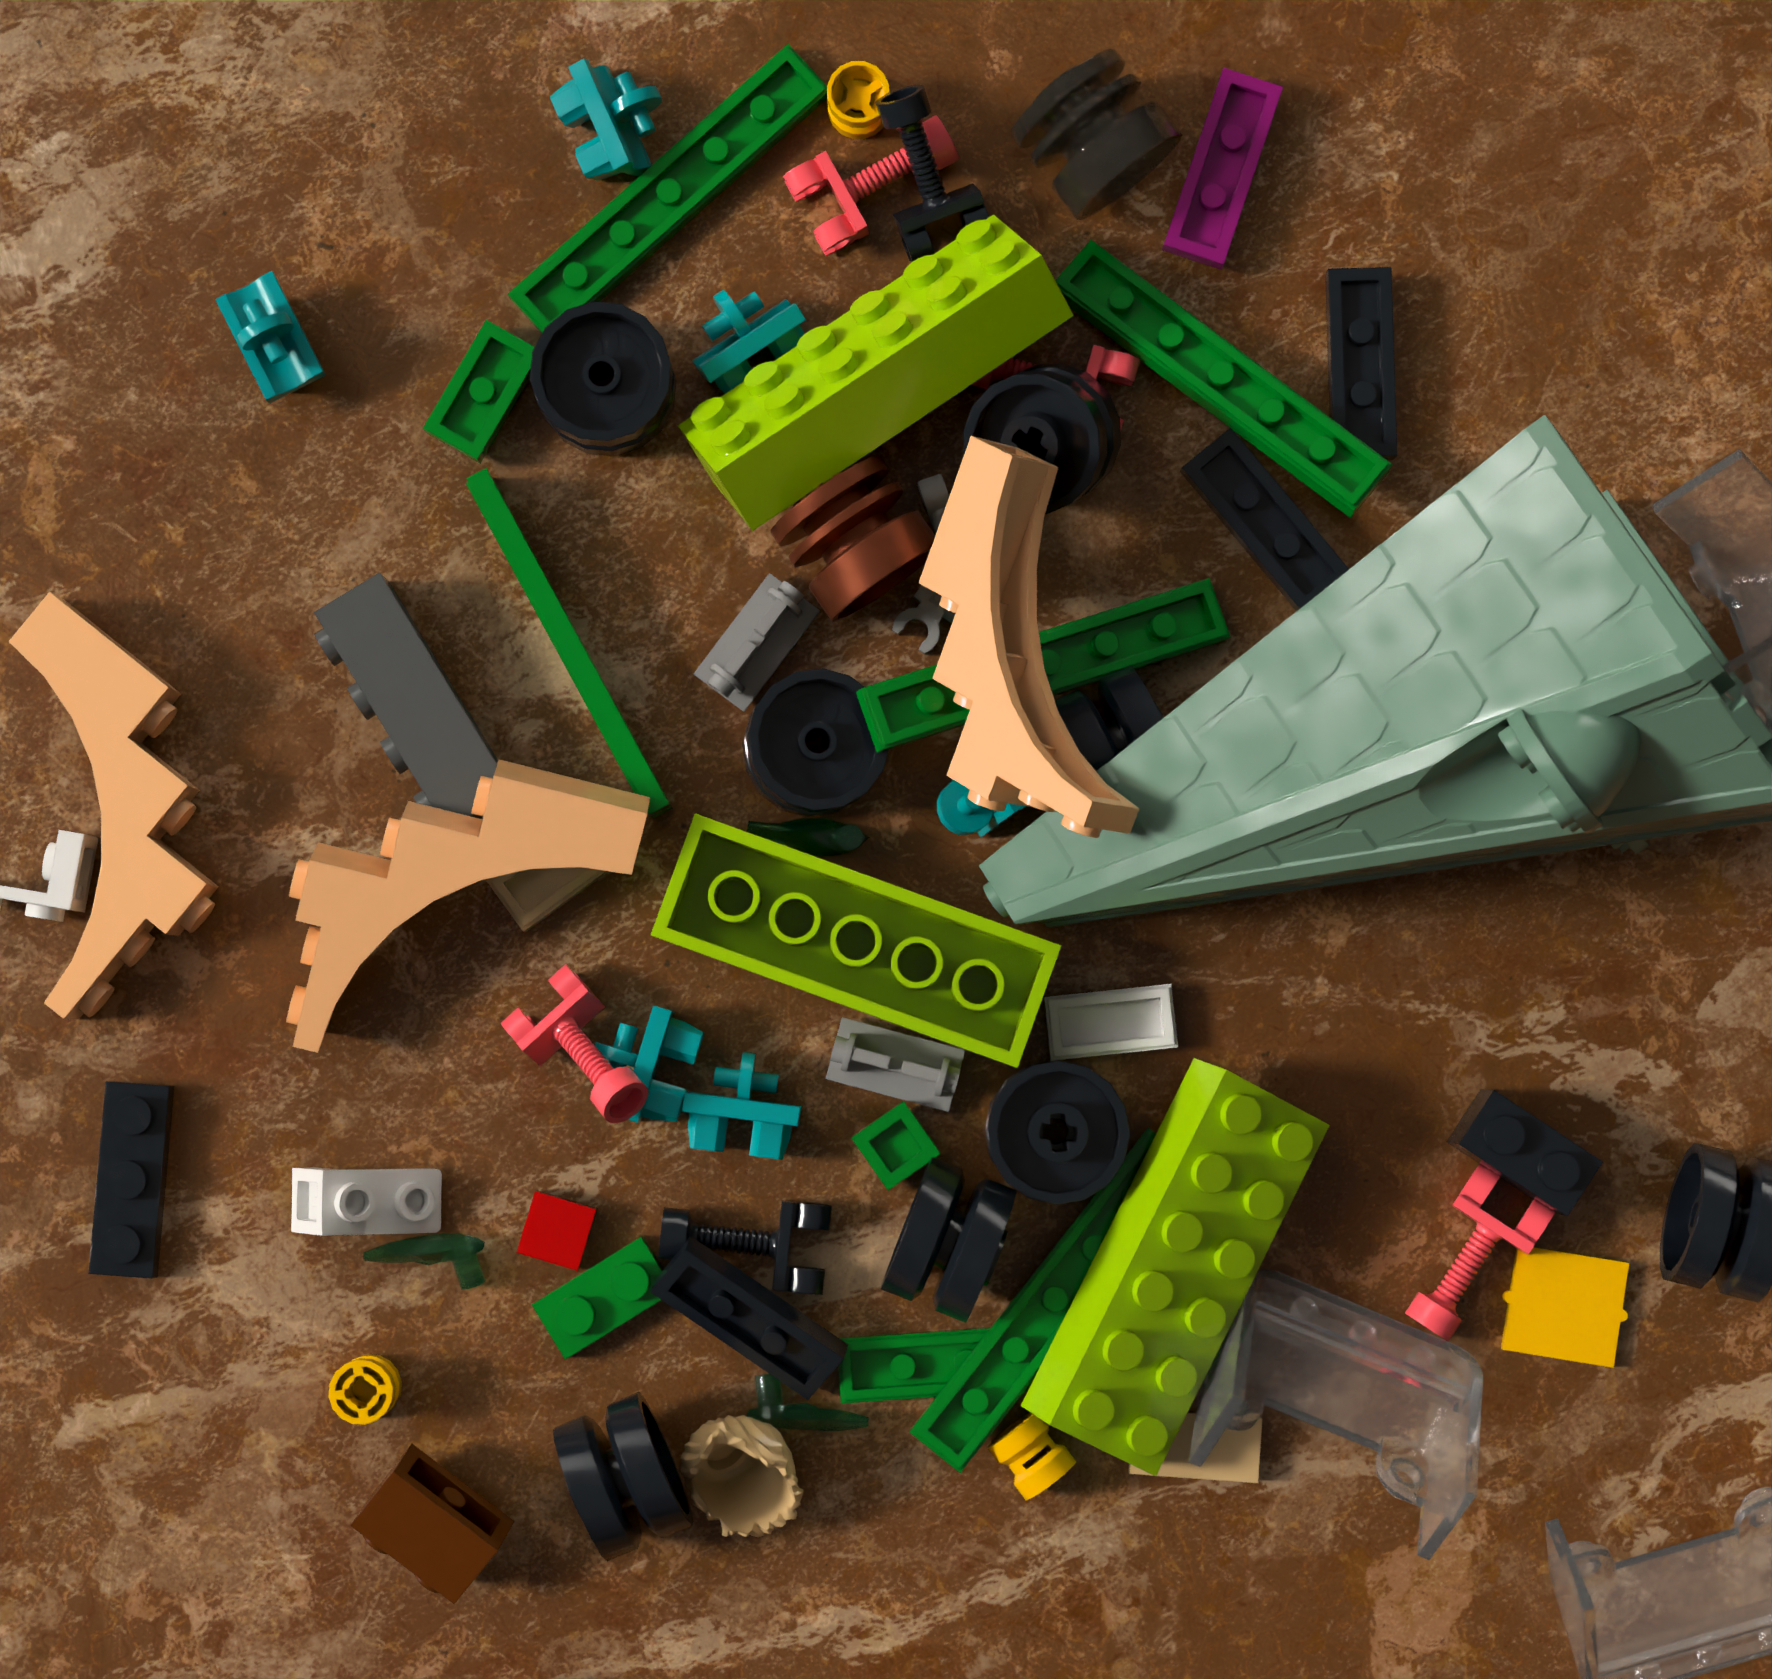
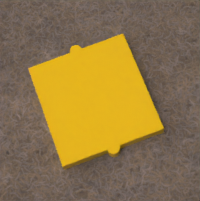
(1565, 1306)

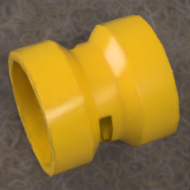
(854, 88)
(377, 1386)
(1021, 1443)

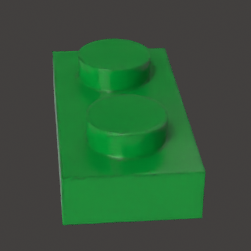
(482, 392)
(600, 1298)

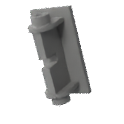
(757, 642)
(895, 1064)

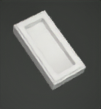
(1110, 1022)

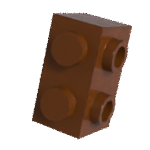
(432, 1524)

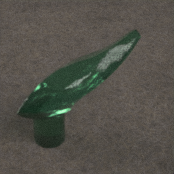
(812, 835)
(434, 1249)
(798, 1415)

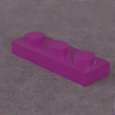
(1222, 168)

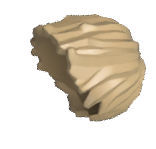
(741, 1475)

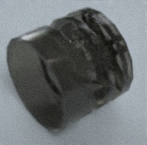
(1087, 123)

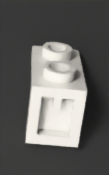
(69, 871)
(366, 1201)

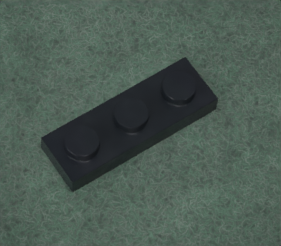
(1362, 355)
(1263, 519)
(131, 1179)
(749, 1318)

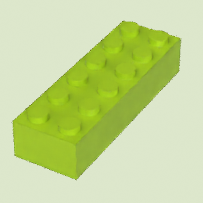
(875, 369)
(856, 940)
(1174, 1266)

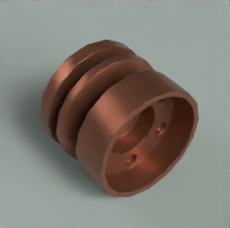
(855, 538)

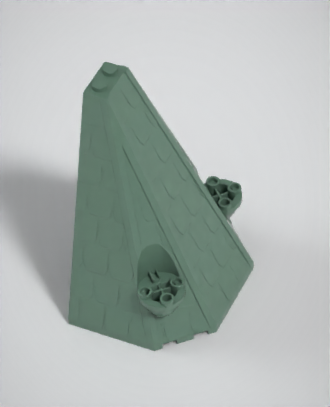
(1447, 703)

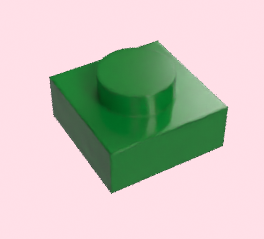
(895, 1145)

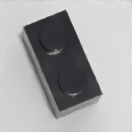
(1524, 1151)

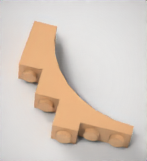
(993, 659)
(139, 796)
(526, 824)

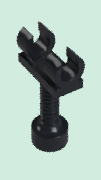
(905, 112)
(679, 1227)

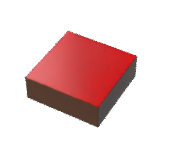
(557, 1230)

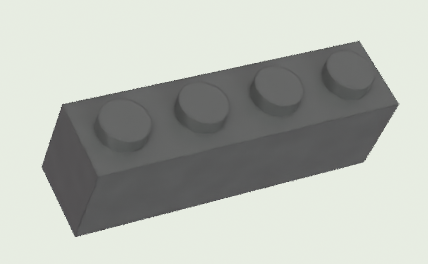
(408, 693)

